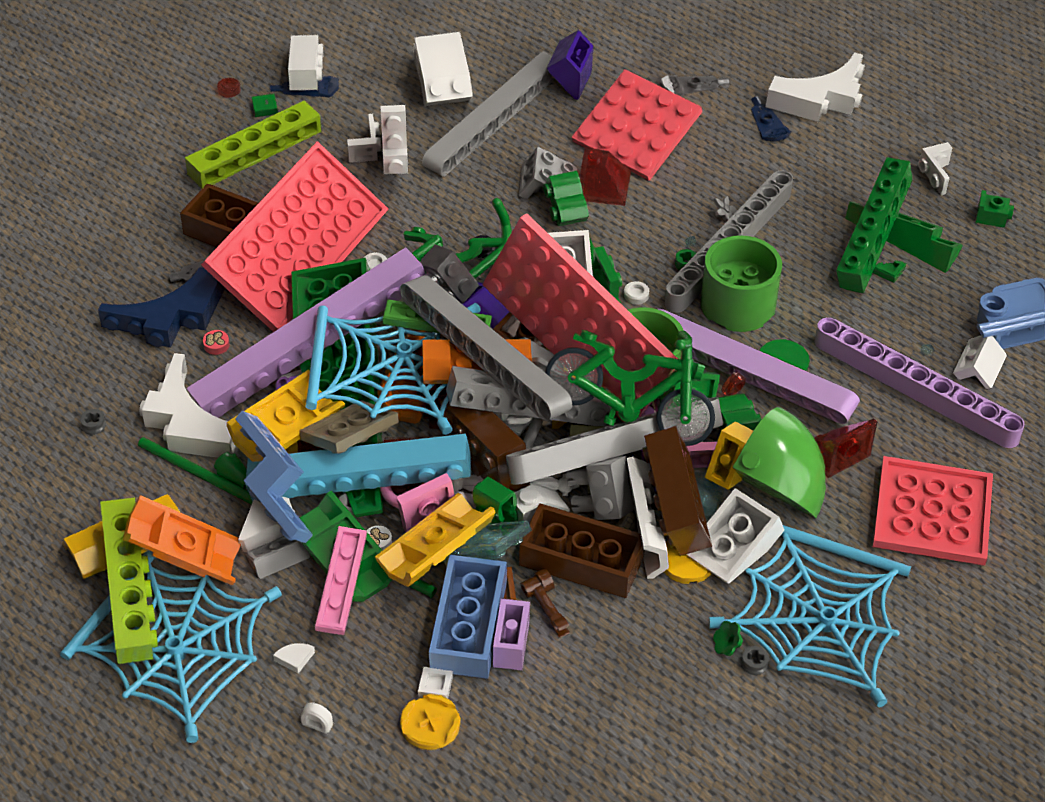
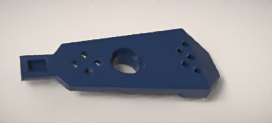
(326, 88)
(769, 129)

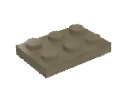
(347, 428)

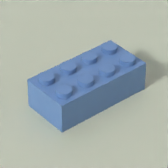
(468, 616)

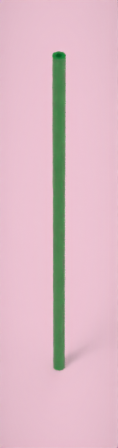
(233, 489)

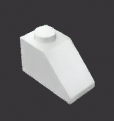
(531, 496)
(259, 528)

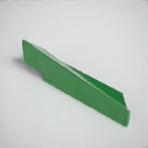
(916, 238)

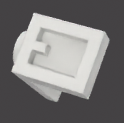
(365, 148)
(931, 164)

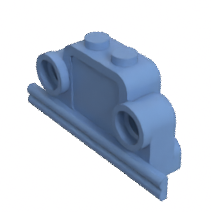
(1014, 313)

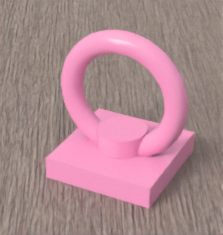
(420, 501)

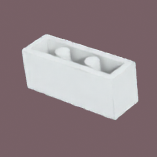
(305, 62)

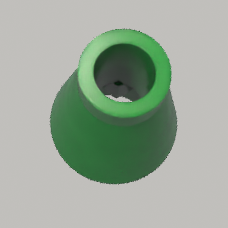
(231, 468)

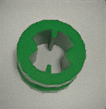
(681, 256)

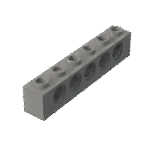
(480, 391)

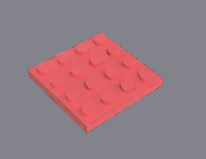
(638, 123)
(933, 510)

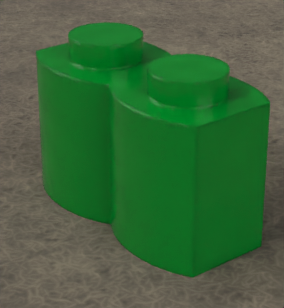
(566, 198)
(738, 409)
(495, 495)

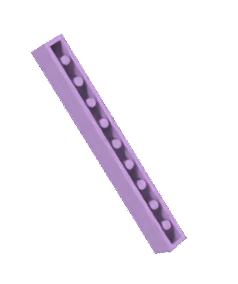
(294, 341)

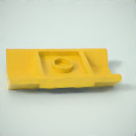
(283, 415)
(432, 540)
(89, 546)

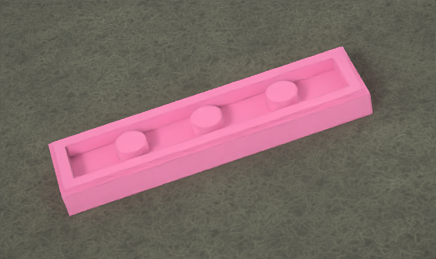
(341, 580)

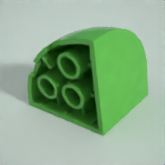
(784, 462)

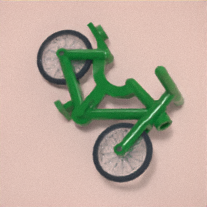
(686, 408)

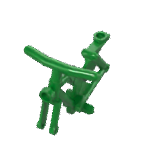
(476, 245)

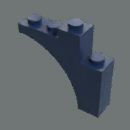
(162, 317)

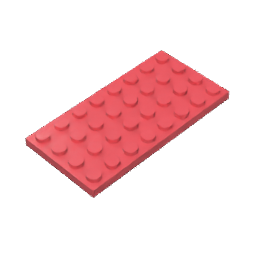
(301, 224)
(560, 298)

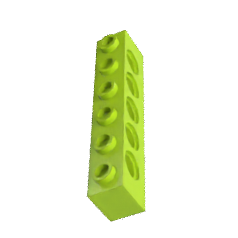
(253, 144)
(129, 644)

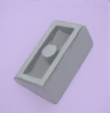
(276, 556)

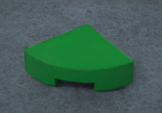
(890, 271)

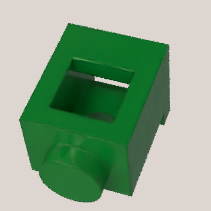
(994, 210)

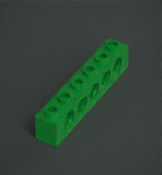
(874, 225)

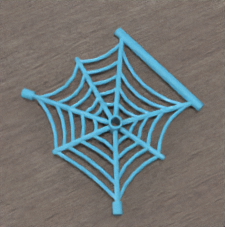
(403, 358)
(825, 616)
(175, 646)

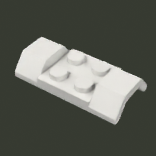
(652, 537)

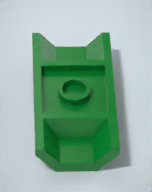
(324, 525)

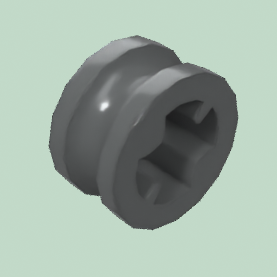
(90, 427)
(762, 657)

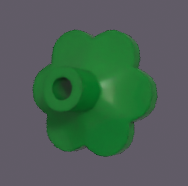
(727, 638)

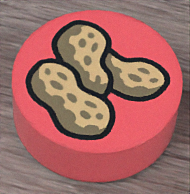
(216, 342)

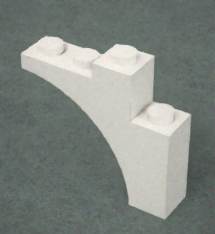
(816, 95)
(394, 139)
(184, 423)

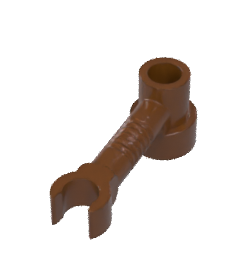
(538, 586)

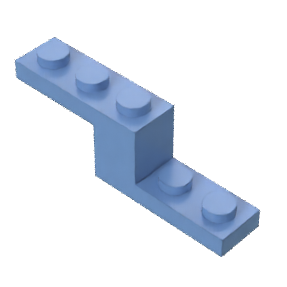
(273, 477)

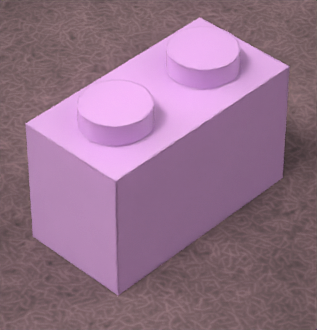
(511, 634)

